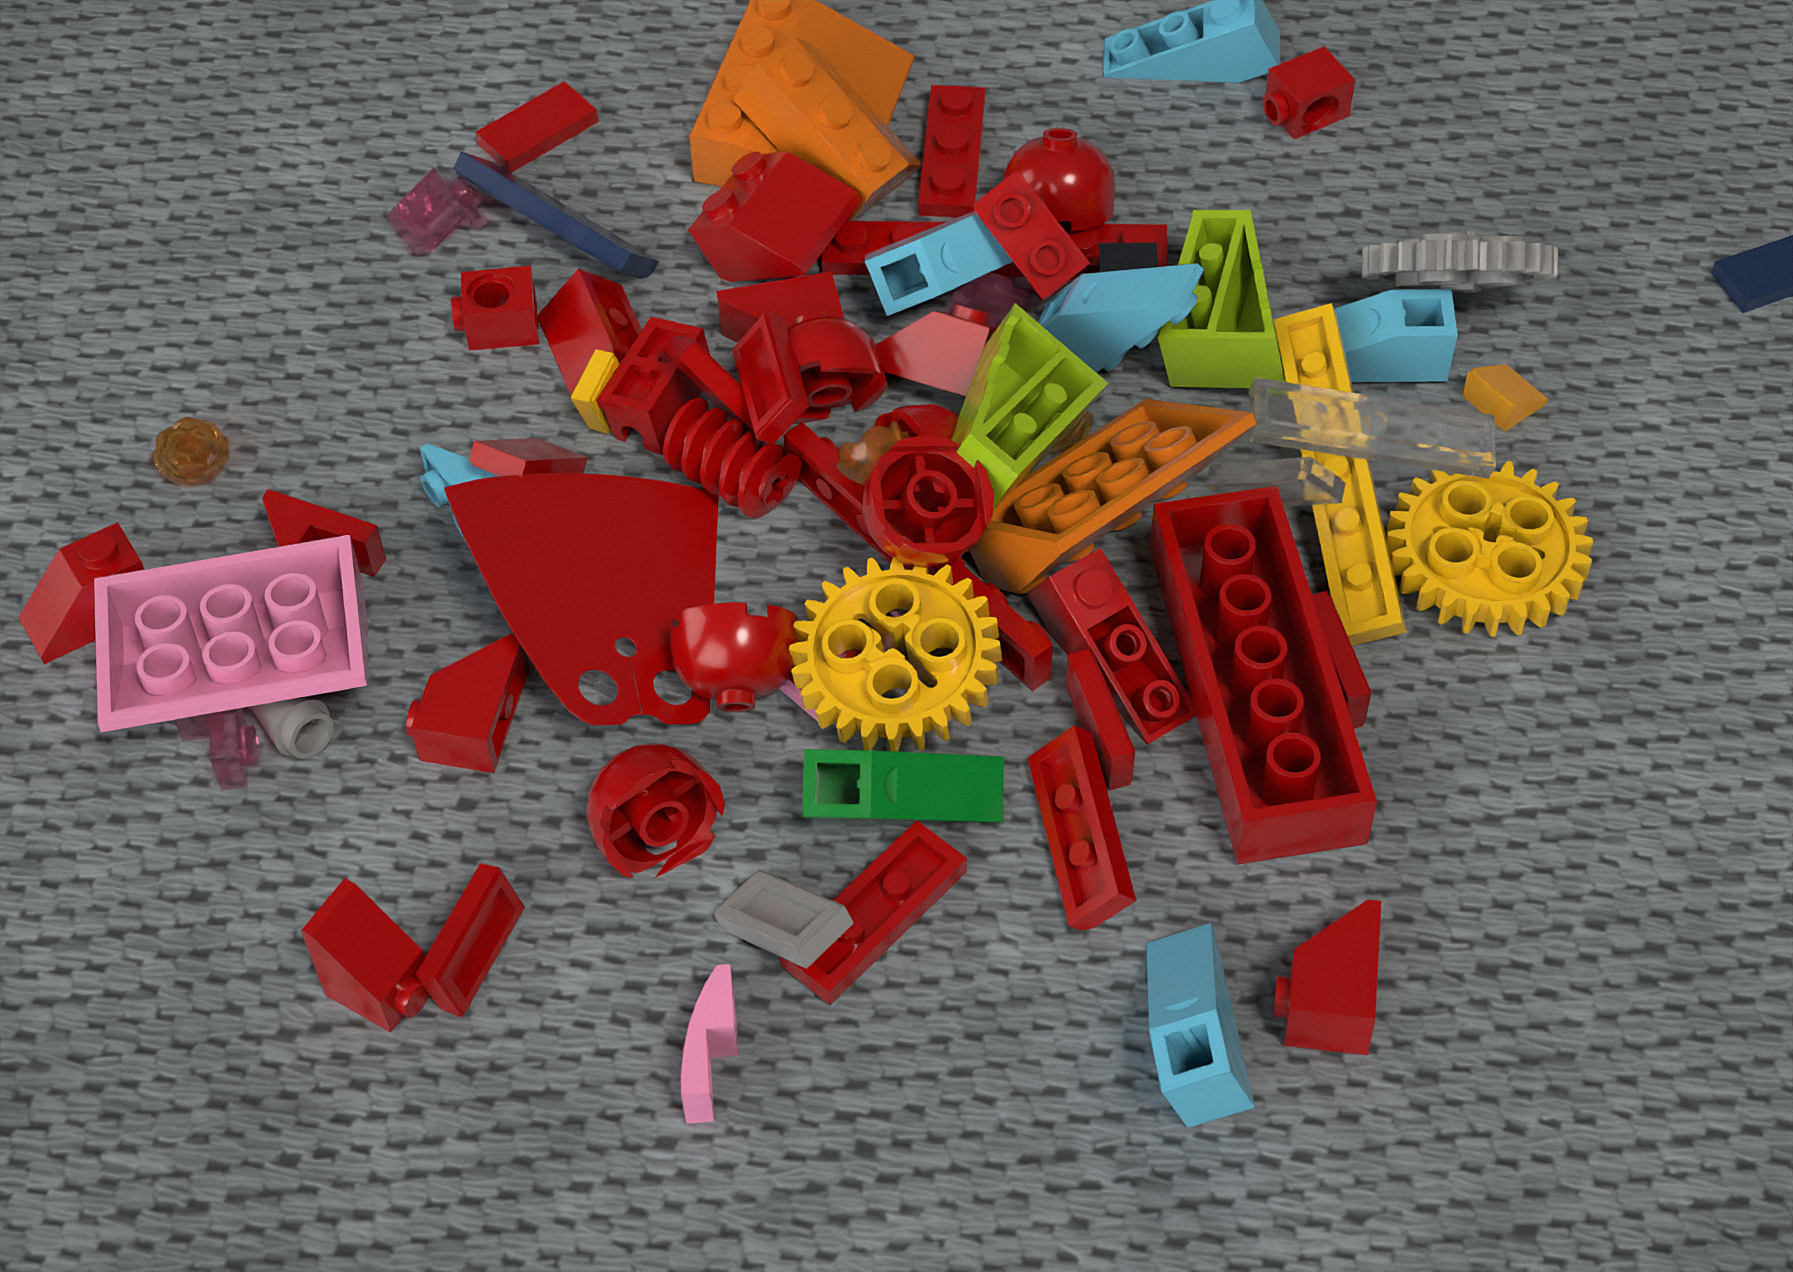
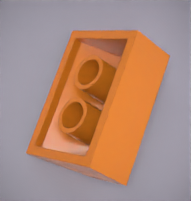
(822, 120)

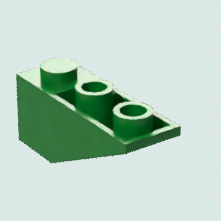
(902, 786)

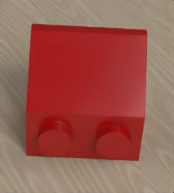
(771, 217)

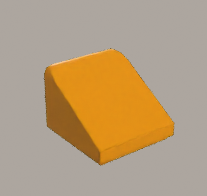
(1502, 393)

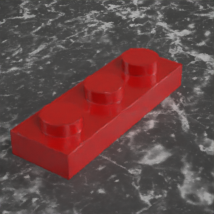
(952, 151)
(1081, 829)
(883, 907)

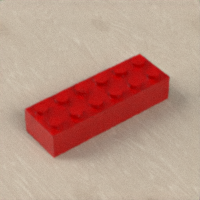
(1260, 676)

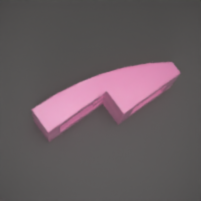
(709, 1035)

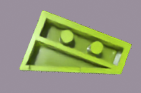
(1231, 327)
(1022, 401)

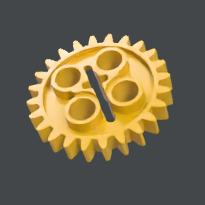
(1481, 544)
(853, 687)

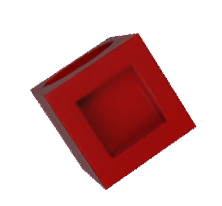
(1308, 93)
(497, 308)

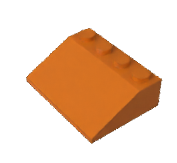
(863, 59)
(1101, 488)

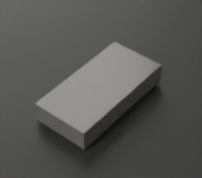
(783, 918)

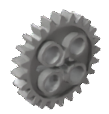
(1460, 262)

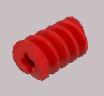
(728, 459)

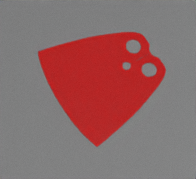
(592, 564)

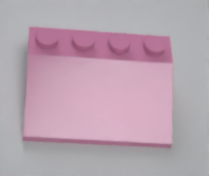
(229, 633)

